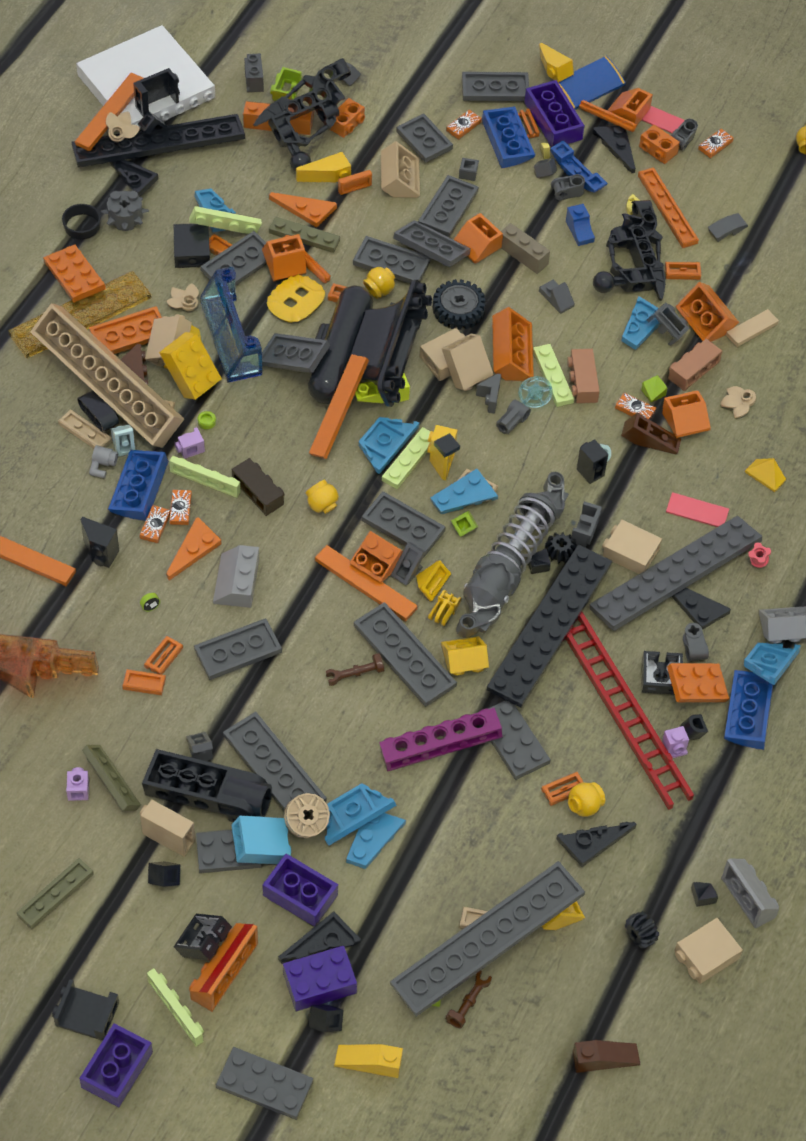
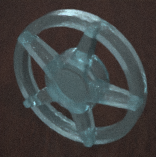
(535, 391)

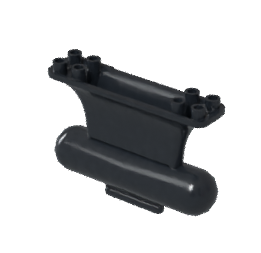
(378, 334)

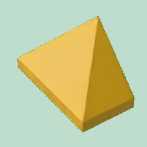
(767, 473)
(432, 579)

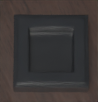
(447, 445)

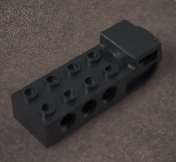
(206, 786)

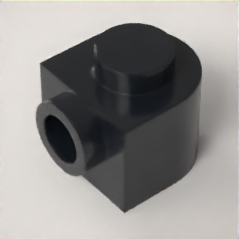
(695, 727)

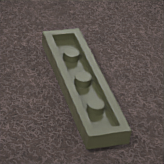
(309, 235)
(111, 777)
(55, 893)

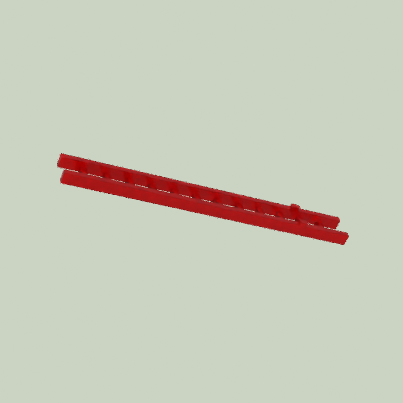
(632, 703)

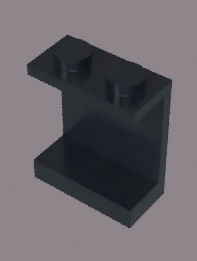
(155, 88)
(191, 245)
(85, 1011)

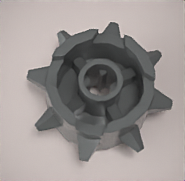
(124, 210)

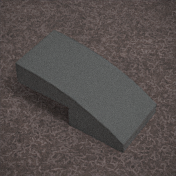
(727, 225)

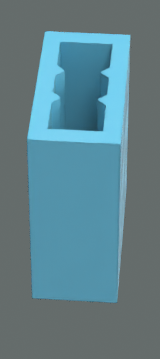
(260, 839)

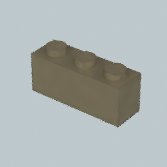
(525, 248)

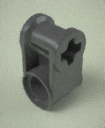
(685, 133)
(569, 186)
(695, 643)

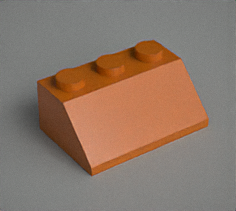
(706, 313)

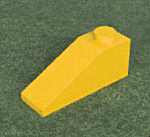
(556, 64)
(325, 170)
(370, 1058)

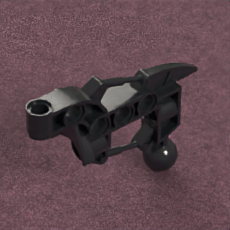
(326, 109)
(636, 236)

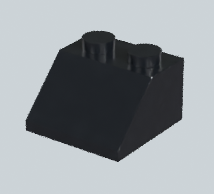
(100, 542)

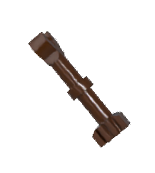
(377, 665)
(457, 1018)

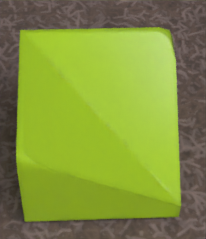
(654, 388)
(464, 523)

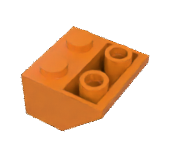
(632, 105)
(481, 237)
(285, 257)
(686, 414)
(376, 557)

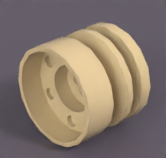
(294, 815)

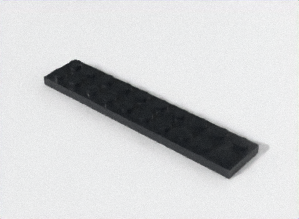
(175, 138)
(549, 626)

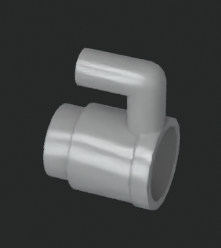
(102, 456)

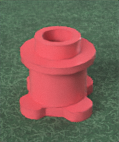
(759, 555)

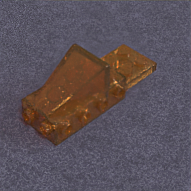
(43, 659)

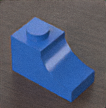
(579, 224)

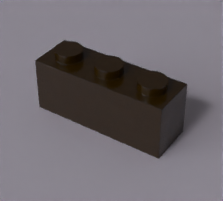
(258, 486)

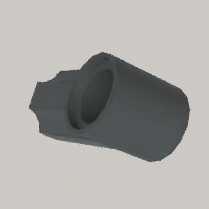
(515, 413)

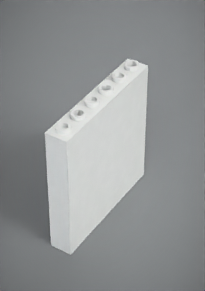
(144, 57)

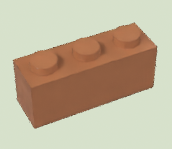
(694, 364)
(583, 375)

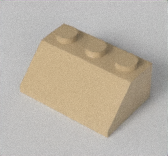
(400, 172)

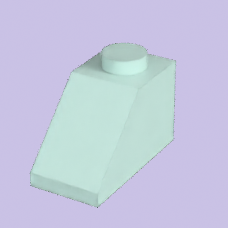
(123, 439)

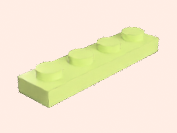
(224, 220)
(552, 372)
(407, 459)
(205, 476)
(171, 1001)

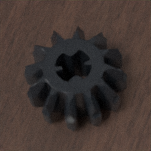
(560, 547)
(642, 929)

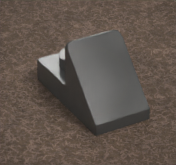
(557, 295)
(490, 390)
(408, 563)
(200, 746)

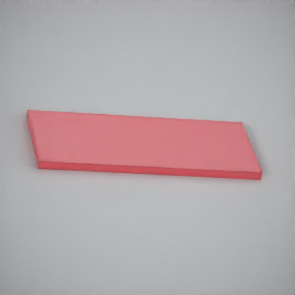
(662, 119)
(697, 510)

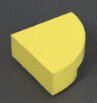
(545, 150)
(629, 204)

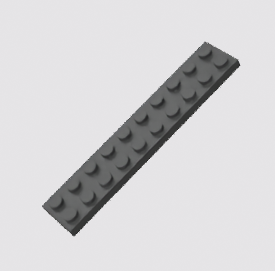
(675, 573)
(487, 938)

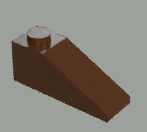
(650, 435)
(604, 1055)

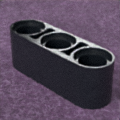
(98, 411)

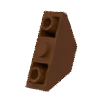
(134, 360)

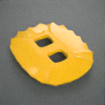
(305, 305)

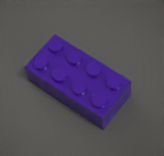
(554, 113)

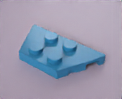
(385, 440)
(770, 660)
(355, 810)

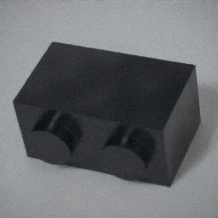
(592, 461)

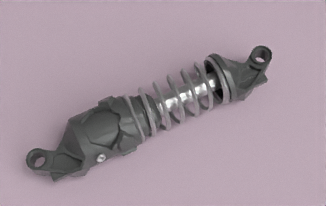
(500, 570)

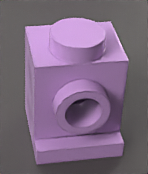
(190, 444)
(676, 741)
(77, 784)

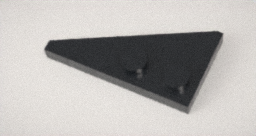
(617, 142)
(135, 176)
(700, 608)
(588, 844)
(326, 935)

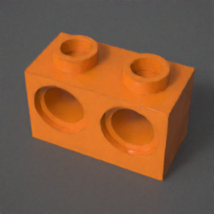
(349, 117)
(659, 144)

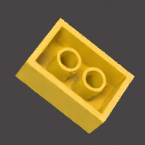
(190, 365)

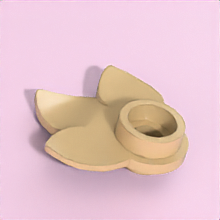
(121, 124)
(184, 299)
(736, 400)

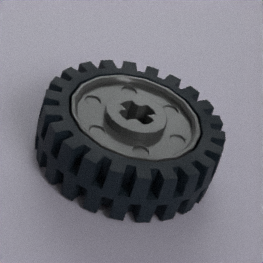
(458, 304)

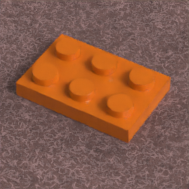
(697, 682)

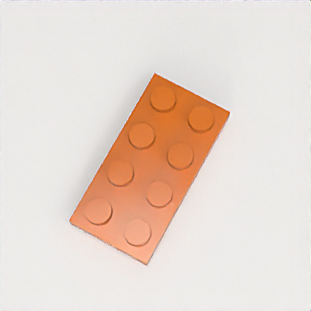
(74, 273)
(126, 331)

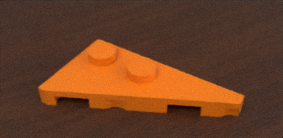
(308, 209)
(196, 545)

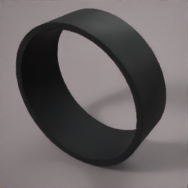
(80, 209)

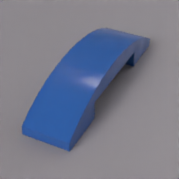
(571, 165)

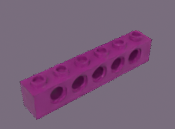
(433, 747)

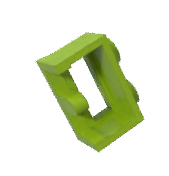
(285, 76)

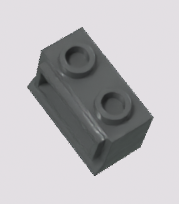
(254, 73)
(670, 322)
(587, 524)

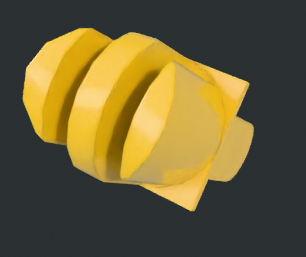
(444, 607)

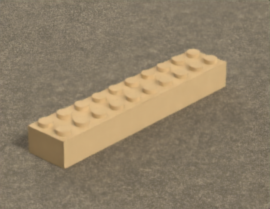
(107, 375)

